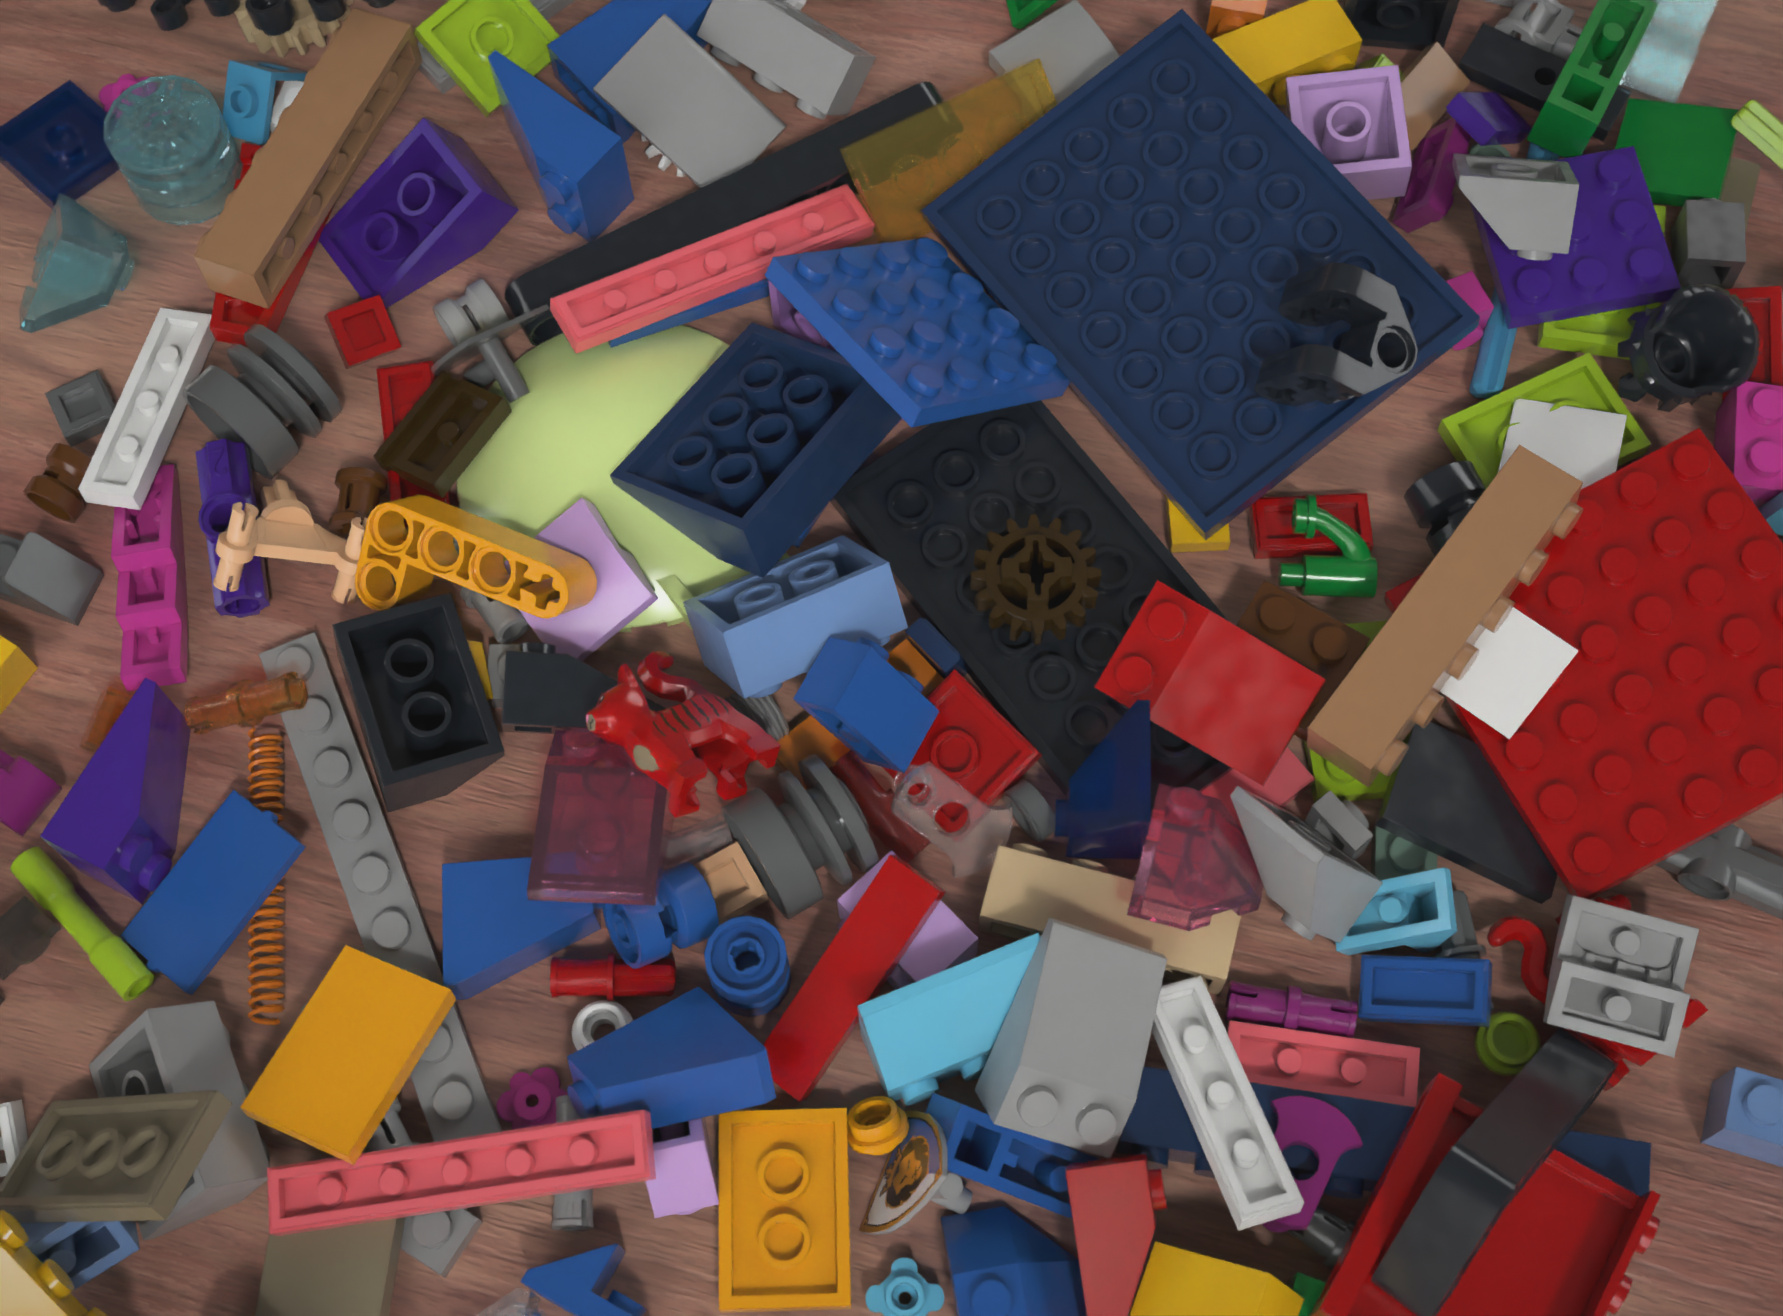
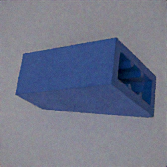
(496, 929)
(674, 1063)

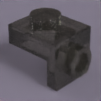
(24, 935)

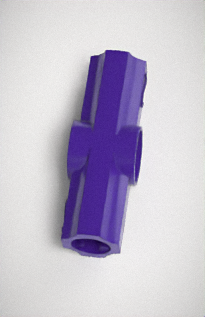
(225, 480)

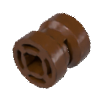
(58, 486)

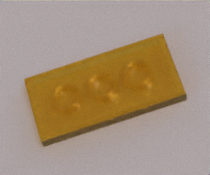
(932, 150)

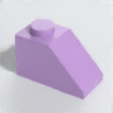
(683, 1169)

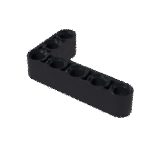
(1490, 1170)

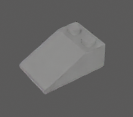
(1074, 1040)

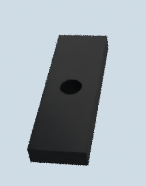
(1524, 73)

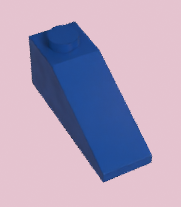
(1005, 1157)

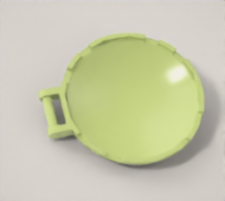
(575, 432)

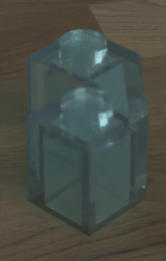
(1668, 48)

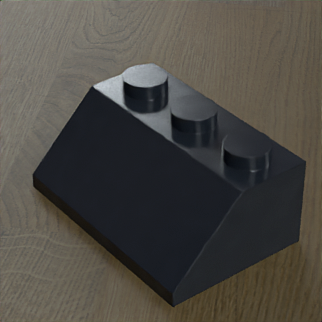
(417, 700)

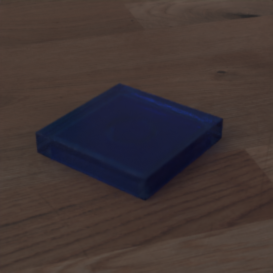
(58, 145)

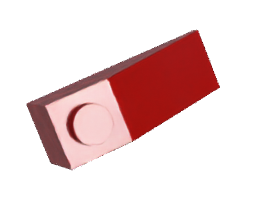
(1113, 1227)

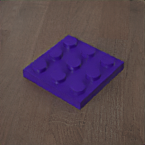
(1613, 254)

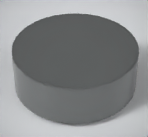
(1030, 810)

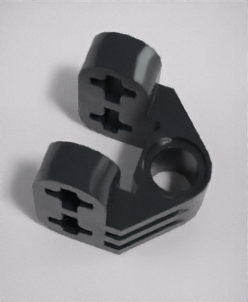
(1370, 353)

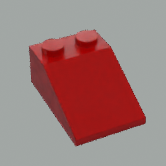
(1211, 682)

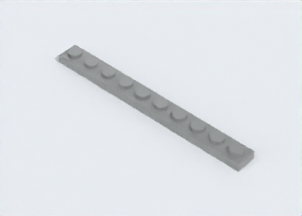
(377, 882)

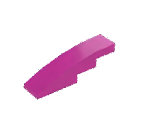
(152, 585)

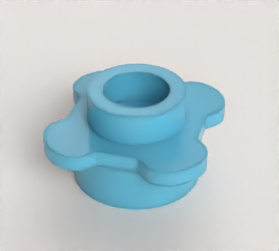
(904, 1278)

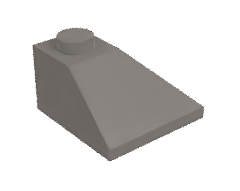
(1522, 200)
(1303, 869)

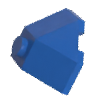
(1009, 1267)

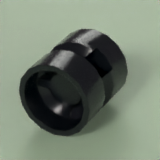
(1443, 500)

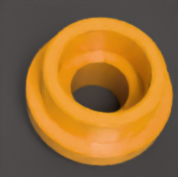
(876, 1125)

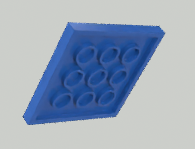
(918, 329)

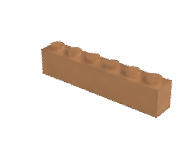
(308, 158)
(1444, 617)

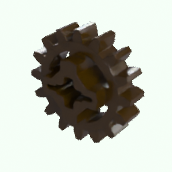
(1009, 579)

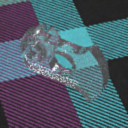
(969, 847)

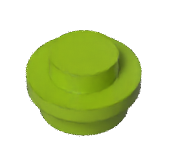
(1507, 1043)

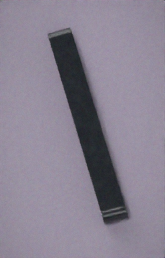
(745, 195)

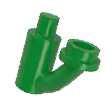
(1329, 575)

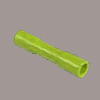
(105, 950)

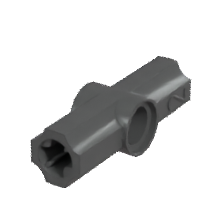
(1729, 868)

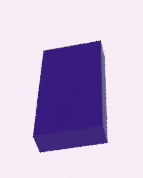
(1488, 118)

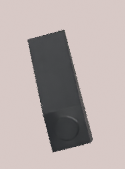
(550, 690)

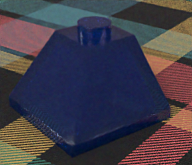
(1110, 794)

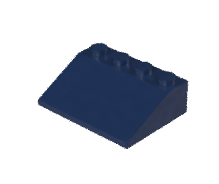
(757, 447)

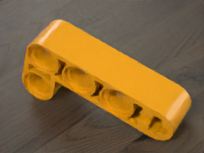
(479, 566)

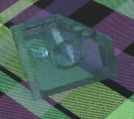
(75, 267)

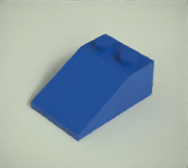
(569, 153)

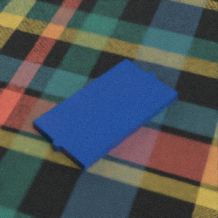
(212, 892)

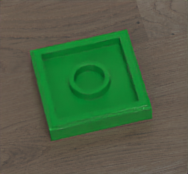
(1679, 148)

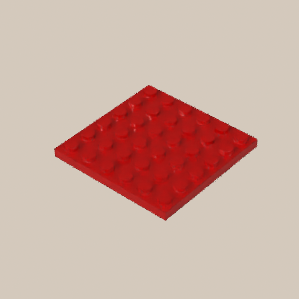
(1677, 675)

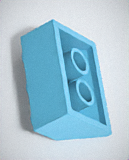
(943, 1022)

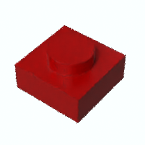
(362, 331)

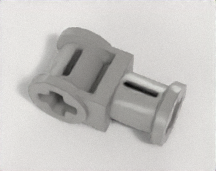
(1545, 28)

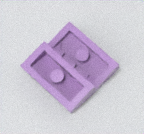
(620, 591)

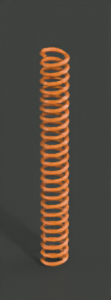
(271, 795)

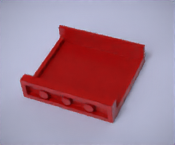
(1549, 1254)

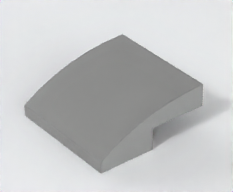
(1068, 47)
(1620, 975)

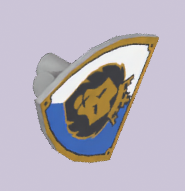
(913, 1176)

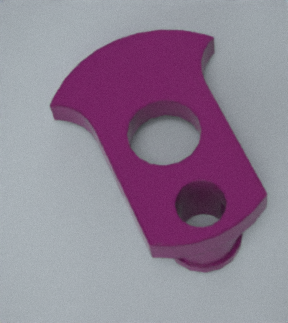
(1323, 1131)

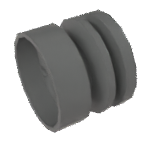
(272, 392)
(801, 835)

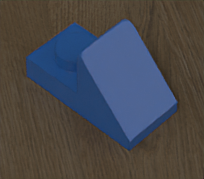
(580, 1281)

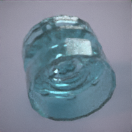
(173, 149)

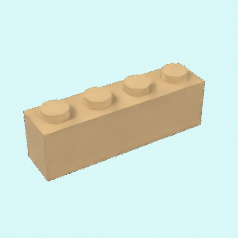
(1031, 888)

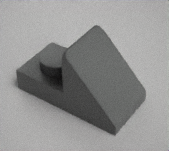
(46, 578)

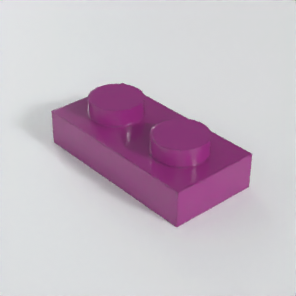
(1431, 177)

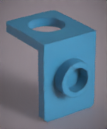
(251, 96)

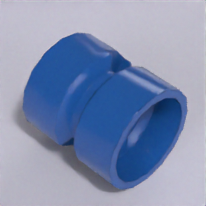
(682, 917)
(748, 966)

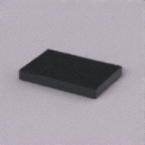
(1457, 808)

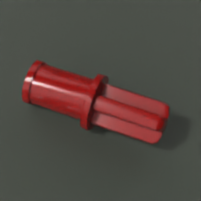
(611, 978)

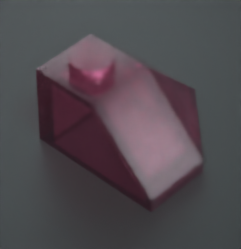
(1193, 863)

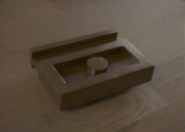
(442, 433)

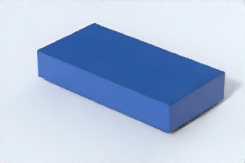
(1425, 990)

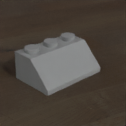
(189, 1052)

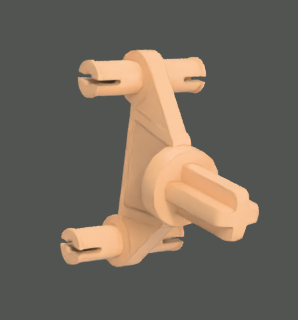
(286, 533)

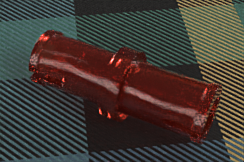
(876, 808)

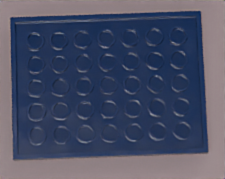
(1152, 257)

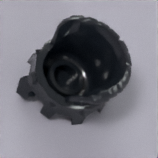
(1689, 347)

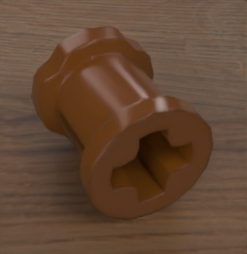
(357, 497)

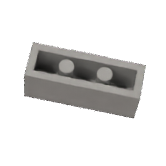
(788, 53)

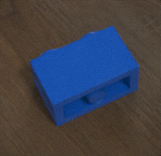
(867, 702)

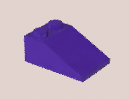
(416, 216)
(128, 800)

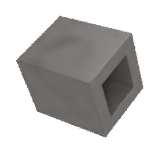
(1709, 242)

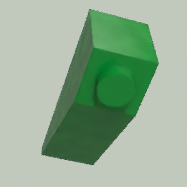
(1591, 76)

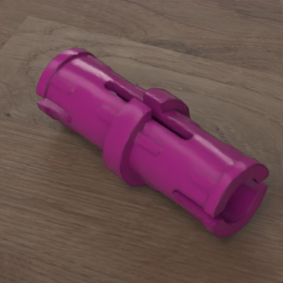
(1290, 1009)

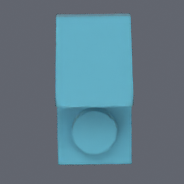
(1405, 911)

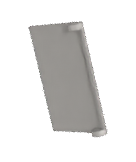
(688, 105)

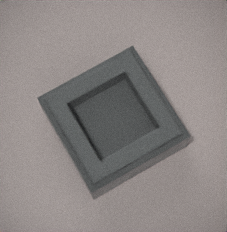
(82, 407)

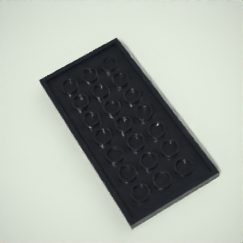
(930, 512)

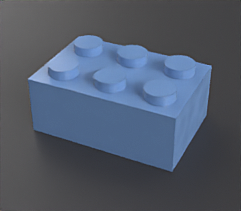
(776, 625)

